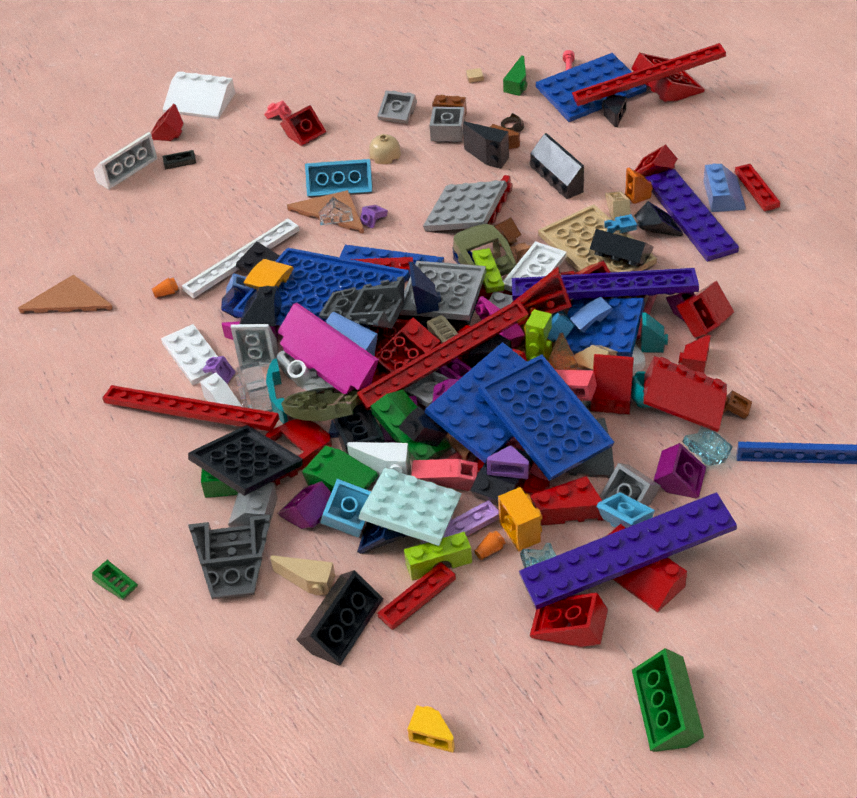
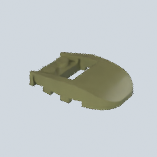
(479, 236)
(311, 406)

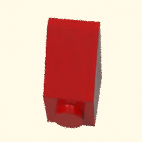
(696, 354)

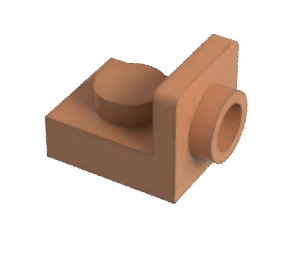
(519, 251)

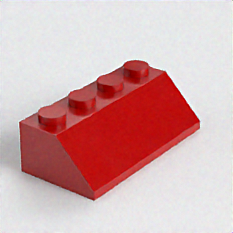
(654, 583)

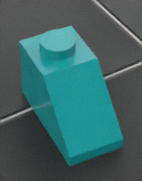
(652, 335)

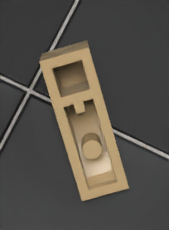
(617, 204)
(310, 575)

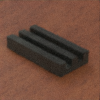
(179, 159)

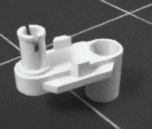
(306, 377)

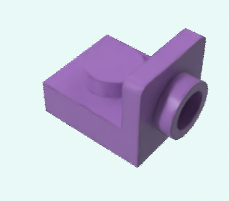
(371, 214)
(220, 366)

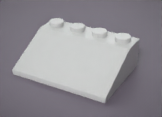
(199, 94)

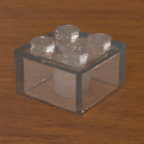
(253, 387)

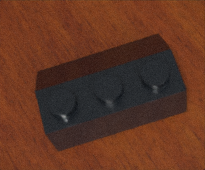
(620, 247)

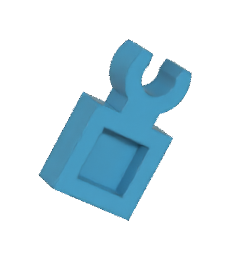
(621, 223)

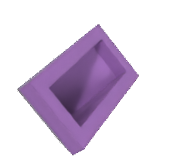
(508, 464)

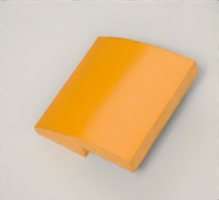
(268, 274)

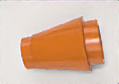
(165, 288)
(491, 544)

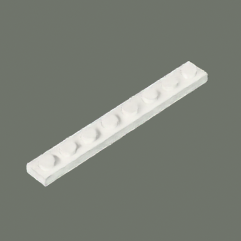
(228, 265)

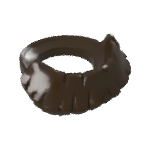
(513, 118)

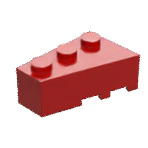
(546, 295)
(568, 502)

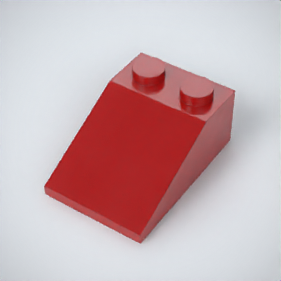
(613, 383)
(571, 621)

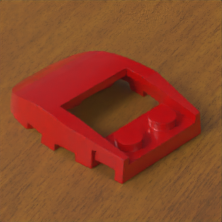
(306, 436)

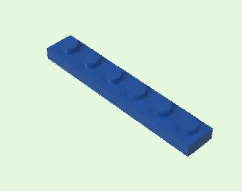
(797, 452)

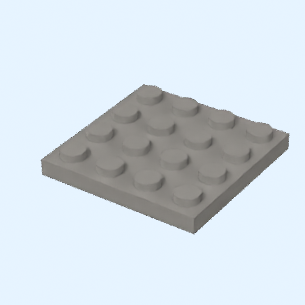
(465, 205)
(457, 285)

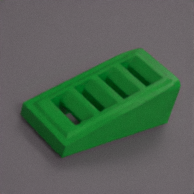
(108, 567)

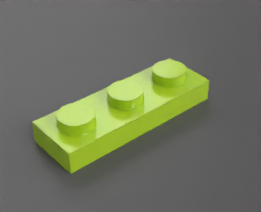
(493, 280)

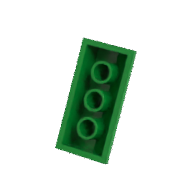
(391, 412)
(667, 702)

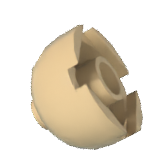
(384, 149)

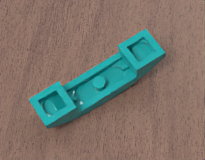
(273, 378)

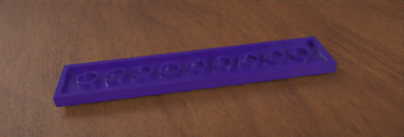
(619, 283)
(627, 550)

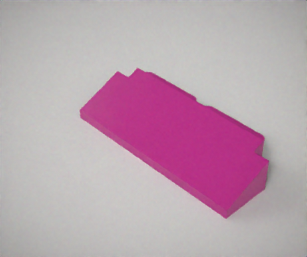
(326, 350)

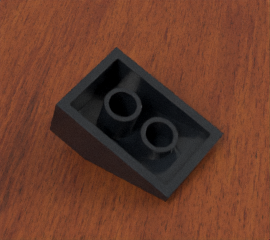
(486, 144)
(358, 427)
(490, 487)

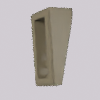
(441, 328)

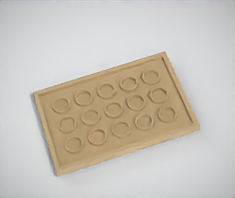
(575, 237)

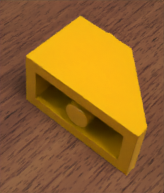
(430, 729)

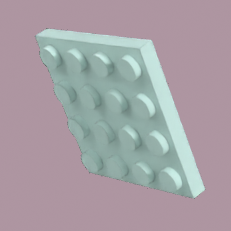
(410, 506)

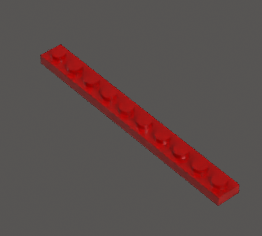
(649, 74)
(444, 353)
(191, 408)

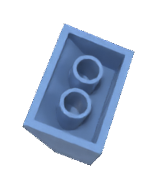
(722, 189)
(358, 334)

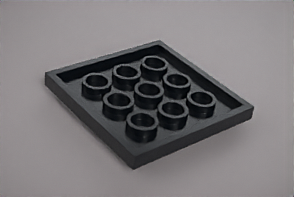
(245, 459)

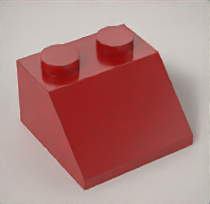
(303, 126)

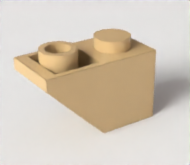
(586, 357)

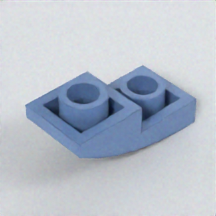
(593, 311)

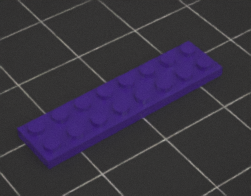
(692, 215)

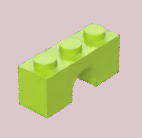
(537, 332)
(423, 557)

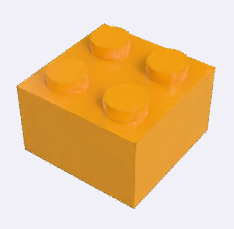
(520, 518)

